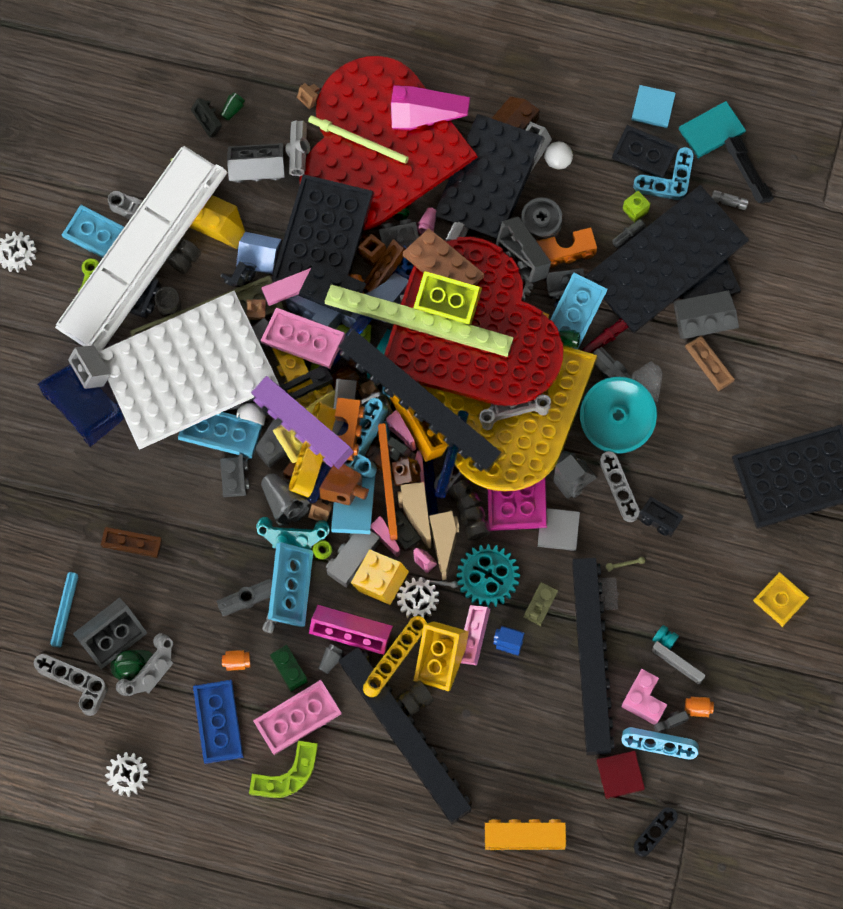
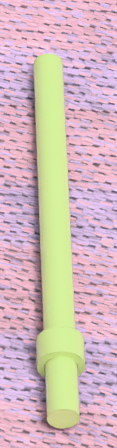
(327, 126)

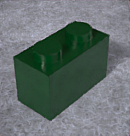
(288, 668)

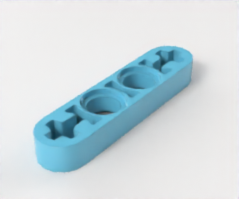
(660, 741)

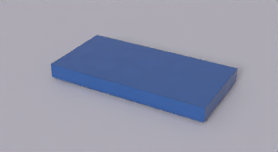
(218, 721)

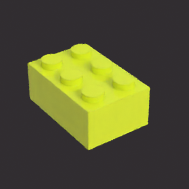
(447, 297)

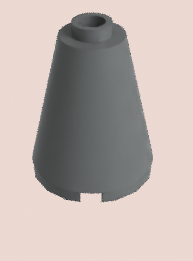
(283, 503)

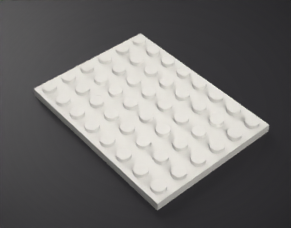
(186, 369)

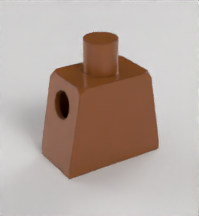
(343, 486)

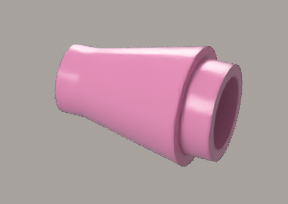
(427, 221)

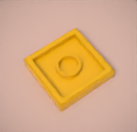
(781, 599)

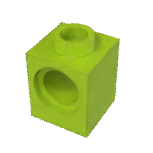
(636, 206)

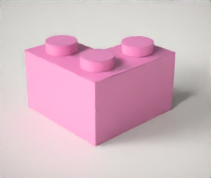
(640, 700)

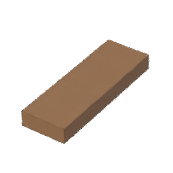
(709, 363)

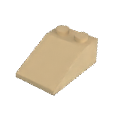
(414, 505)
(443, 531)

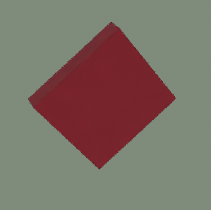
(620, 774)

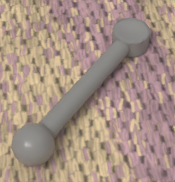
(454, 584)

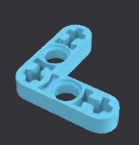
(671, 186)

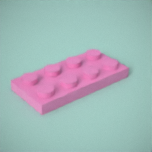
(303, 338)
(297, 717)

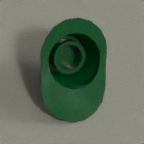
(129, 663)

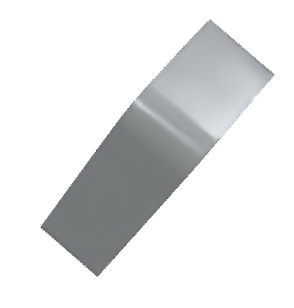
(69, 680)

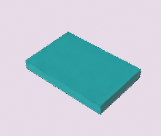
(711, 129)

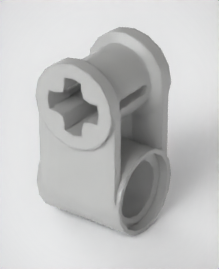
(126, 207)

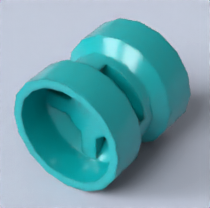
(666, 637)

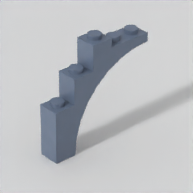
(389, 291)

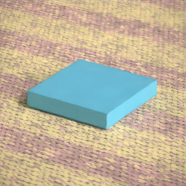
(653, 106)

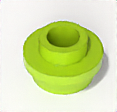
(324, 544)

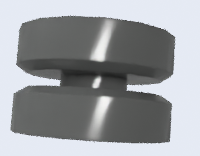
(542, 218)

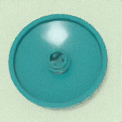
(618, 415)

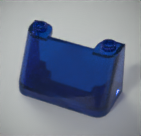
(86, 409)

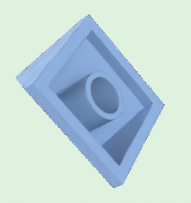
(259, 251)

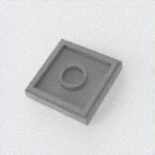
(560, 530)

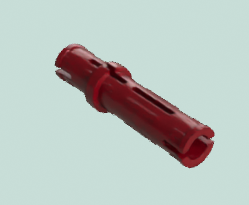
(608, 335)

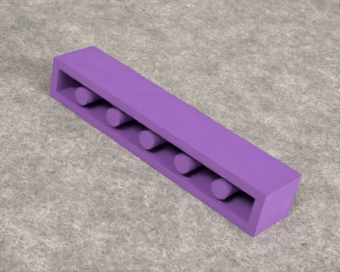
(302, 422)

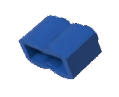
(509, 640)

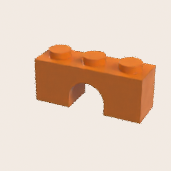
(583, 247)
(350, 412)

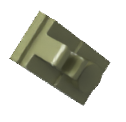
(540, 604)

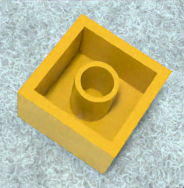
(379, 577)

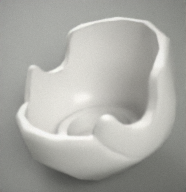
(558, 155)
(251, 412)

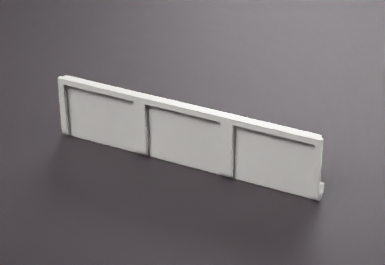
(141, 249)

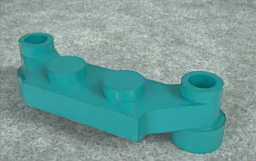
(297, 537)

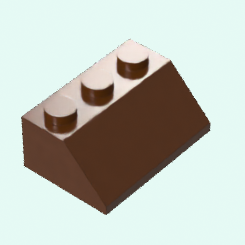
(517, 113)

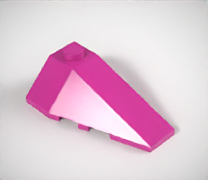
(421, 106)

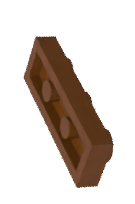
(385, 266)
(131, 542)

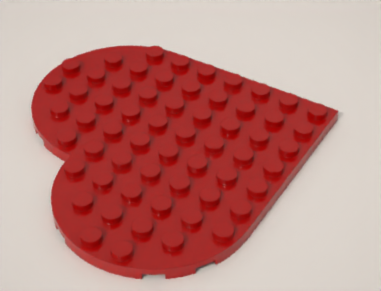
(360, 101)
(473, 372)

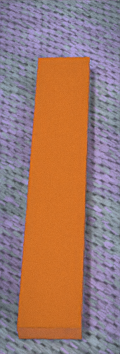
(387, 482)

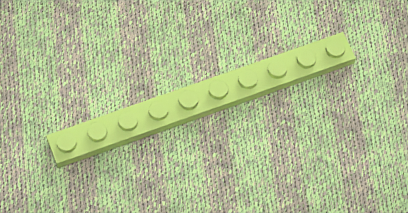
(419, 320)

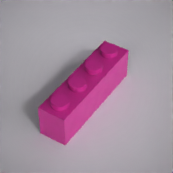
(350, 629)

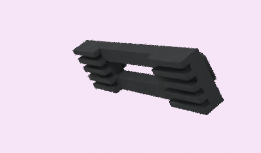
(739, 153)
(320, 377)

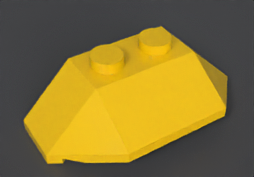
(220, 221)

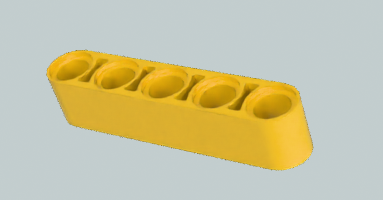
(308, 463)
(390, 663)

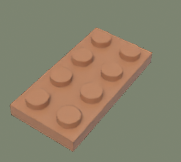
(437, 257)

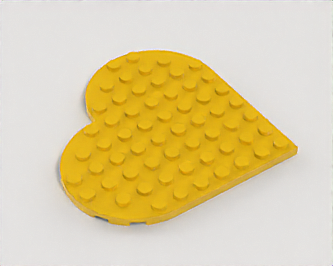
(529, 440)

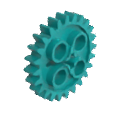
(497, 561)

